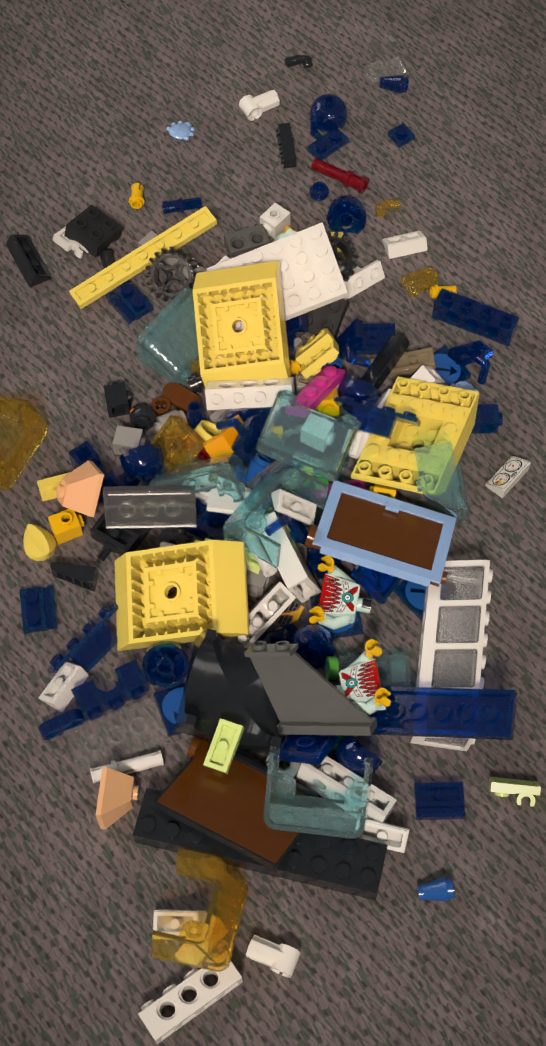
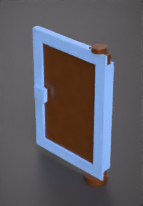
(383, 534)

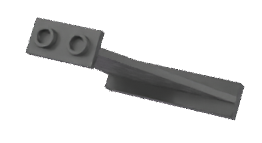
(303, 697)

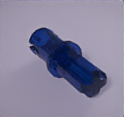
(181, 205)

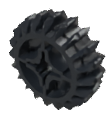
(348, 262)
(164, 270)

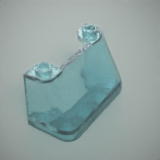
(171, 340)
(308, 437)
(221, 472)

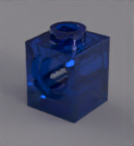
(487, 419)

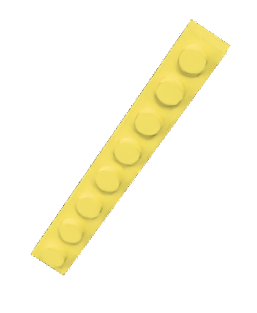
(138, 259)

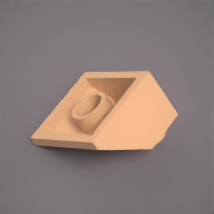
(81, 489)
(115, 796)

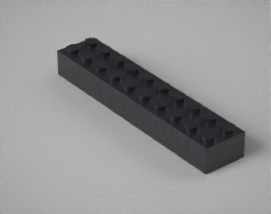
(316, 860)

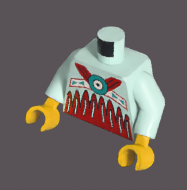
(338, 598)
(362, 682)

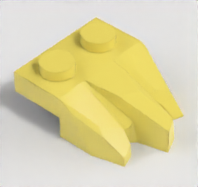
(317, 352)

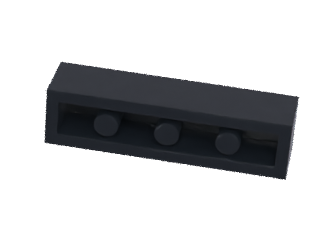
(286, 145)

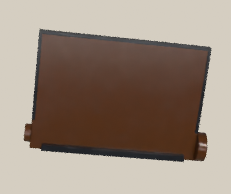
(228, 805)

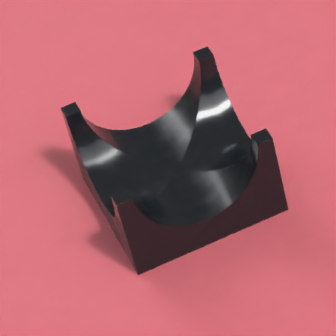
(226, 687)

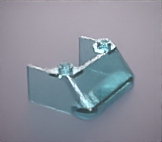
(442, 480)
(248, 522)
(313, 814)

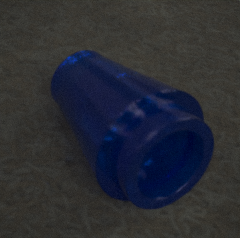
(395, 83)
(195, 414)

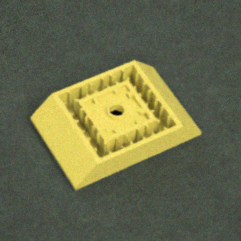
(244, 295)
(444, 415)
(209, 593)

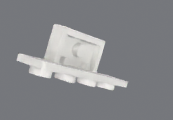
(364, 278)

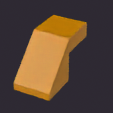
(222, 443)

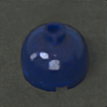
(330, 112)
(346, 212)
(358, 390)
(143, 462)
(314, 644)
(165, 664)
(354, 755)

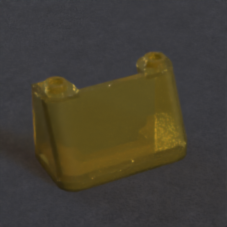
(20, 436)

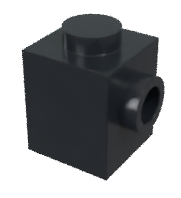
(117, 399)

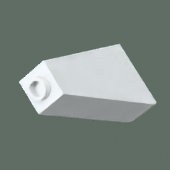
(292, 565)

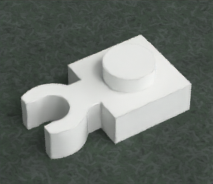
(67, 244)

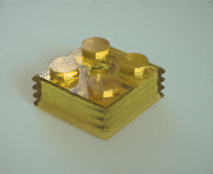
(188, 441)

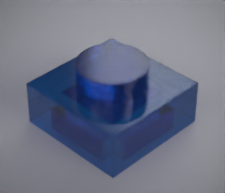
(401, 135)

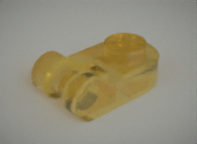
(425, 277)

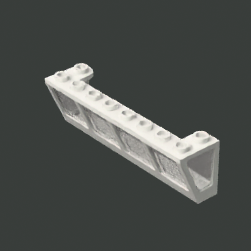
(454, 636)

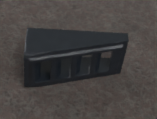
(76, 574)

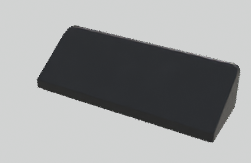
(27, 260)
(386, 360)

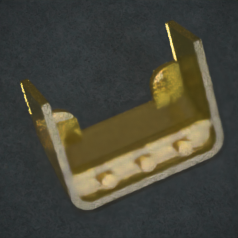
(210, 942)

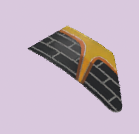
(290, 614)

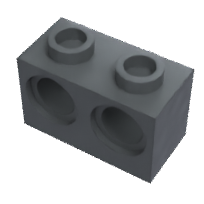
(245, 240)

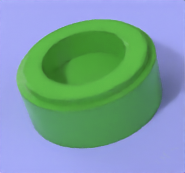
(331, 668)

